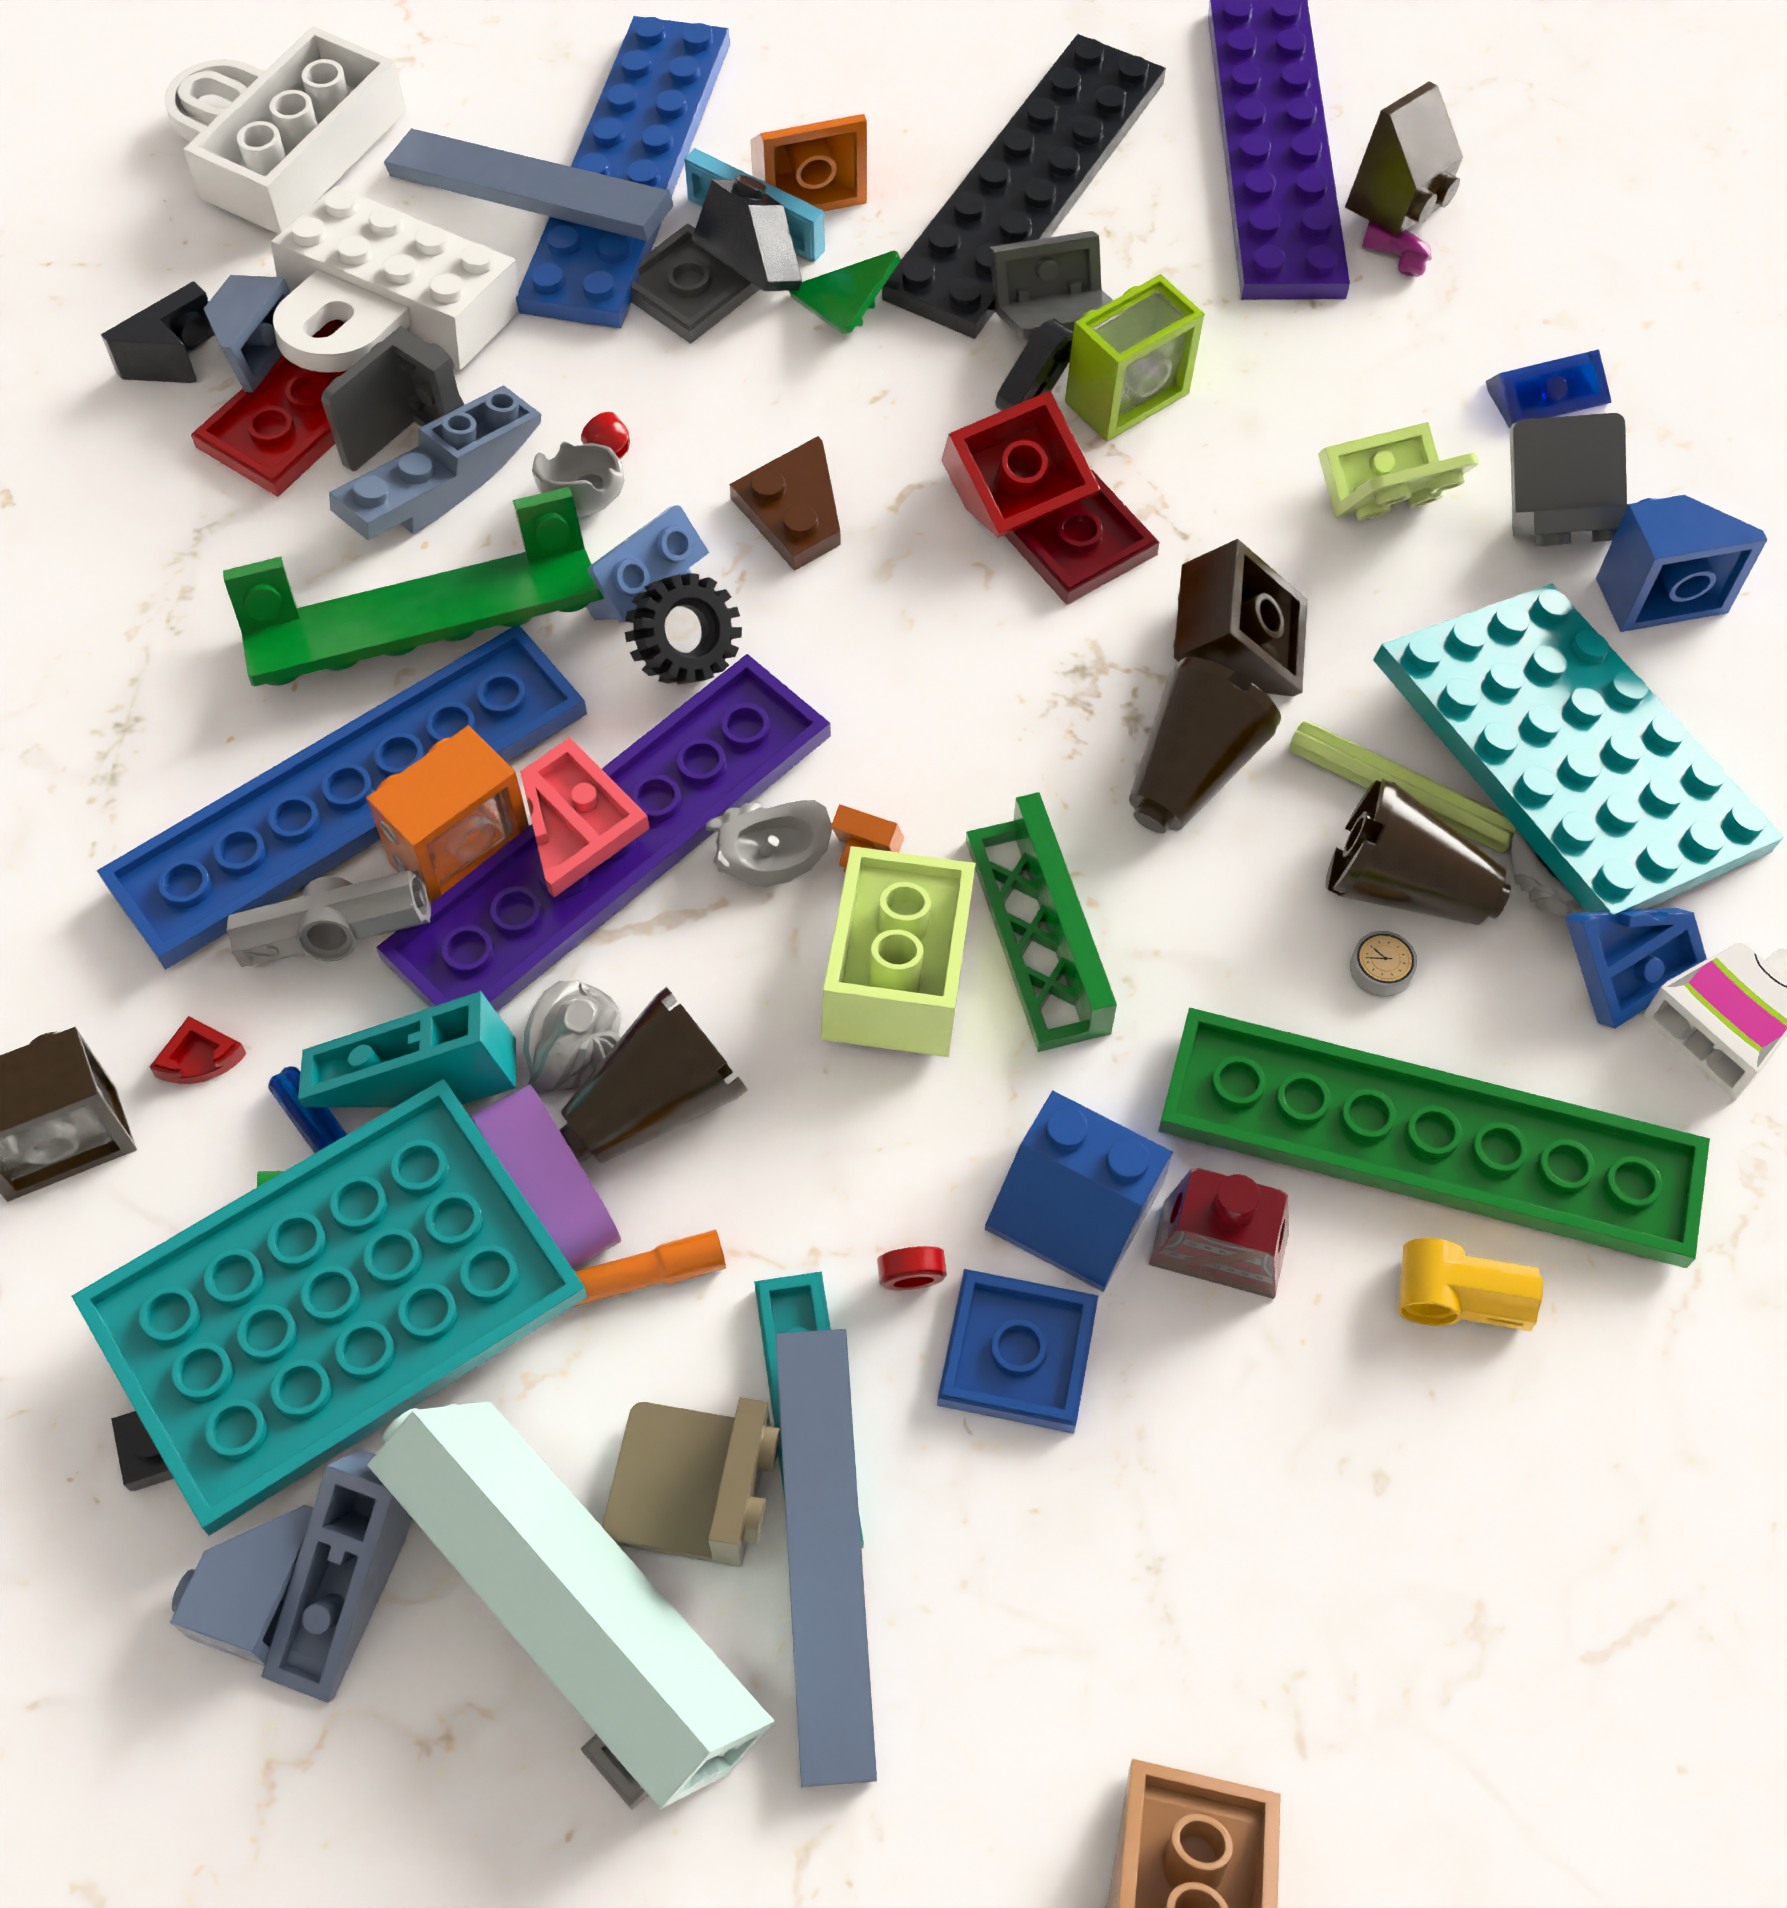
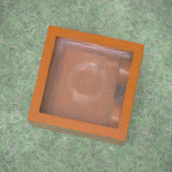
(448, 811)

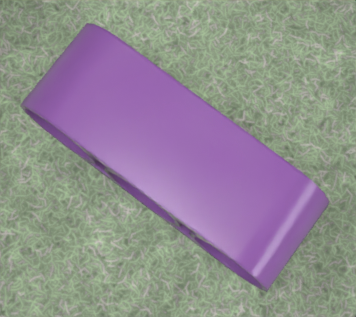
(548, 1175)

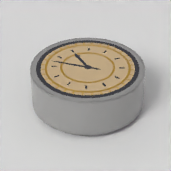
(1383, 963)

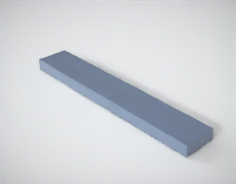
(530, 184)
(825, 1560)

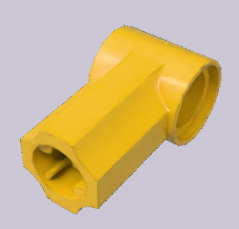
(1446, 1286)

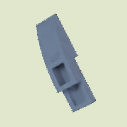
(448, 465)

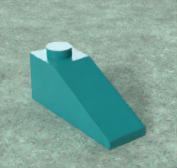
(406, 1055)

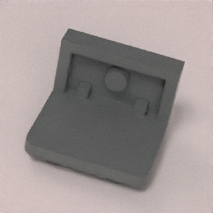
(1047, 281)
(386, 393)
(1568, 477)

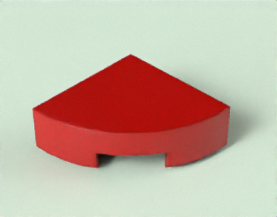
(196, 1054)

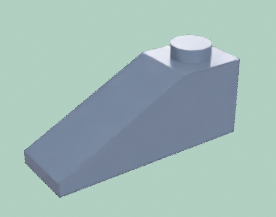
(337, 1578)

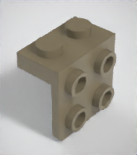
(692, 1481)

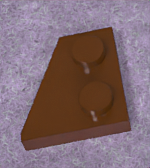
(792, 503)

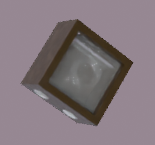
(56, 1114)

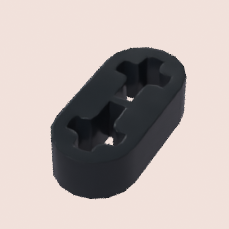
(1038, 365)

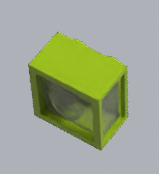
(1133, 356)

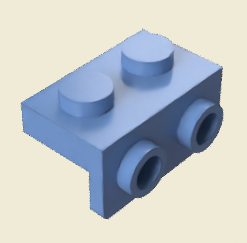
(654, 552)

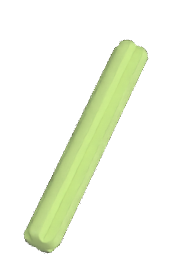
(1366, 767)

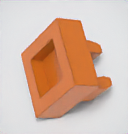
(865, 831)

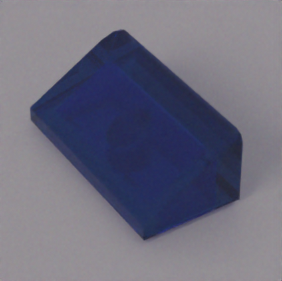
(1550, 388)

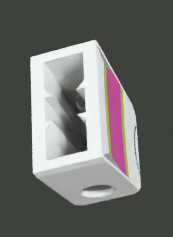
(1726, 1014)

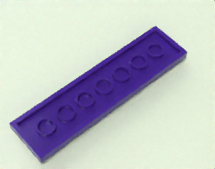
(1276, 151)
(707, 756)

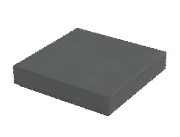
(688, 286)

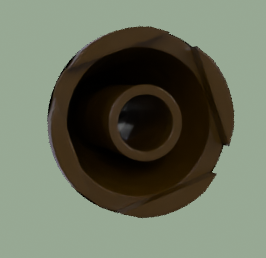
(1198, 742)
(1414, 861)
(648, 1084)

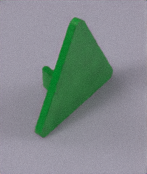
(848, 292)

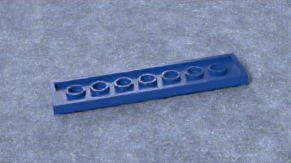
(636, 135)
(314, 804)

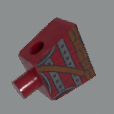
(1224, 1231)

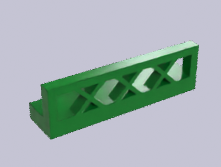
(1064, 918)

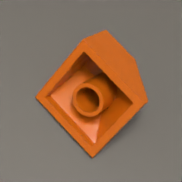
(816, 161)

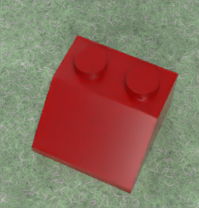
(1018, 465)

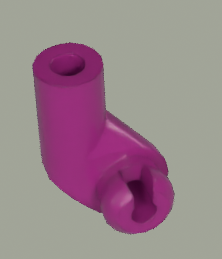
(1411, 249)

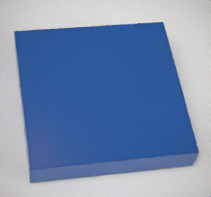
(1018, 1351)

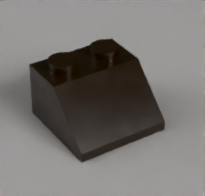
(1408, 163)
(1242, 618)

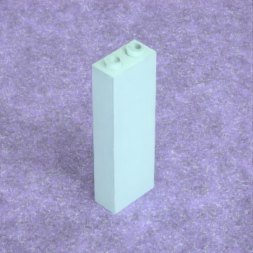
(571, 1598)

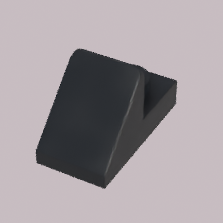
(157, 338)

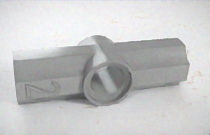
(329, 918)

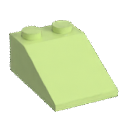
(897, 952)

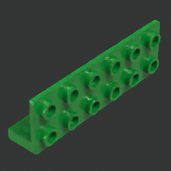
(397, 618)

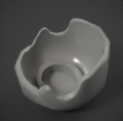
(587, 469)

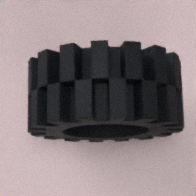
(714, 620)

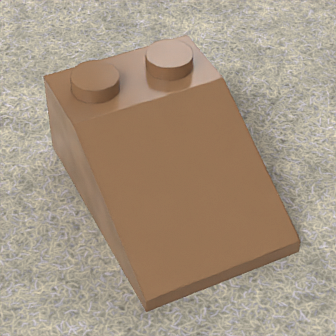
(1195, 1842)

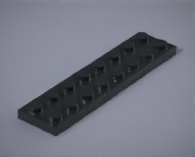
(1024, 181)

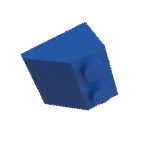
(1676, 562)
(1078, 1190)

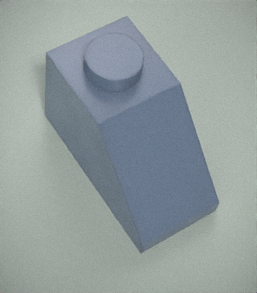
(244, 325)
(241, 1588)

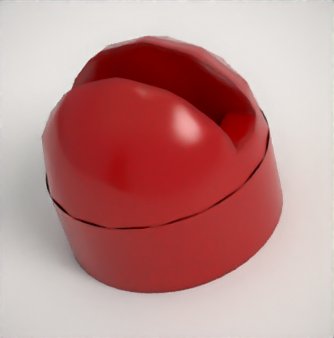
(608, 431)

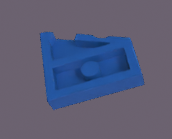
(1632, 956)

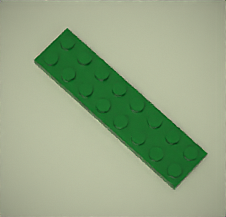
(1438, 1137)

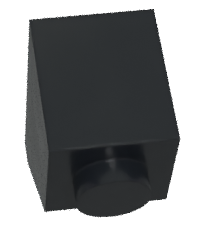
(749, 233)

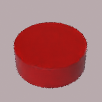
(911, 1268)

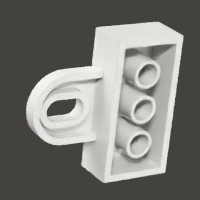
(286, 127)
(383, 273)

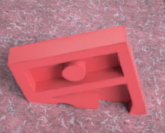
(577, 814)

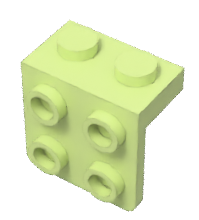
(1388, 469)

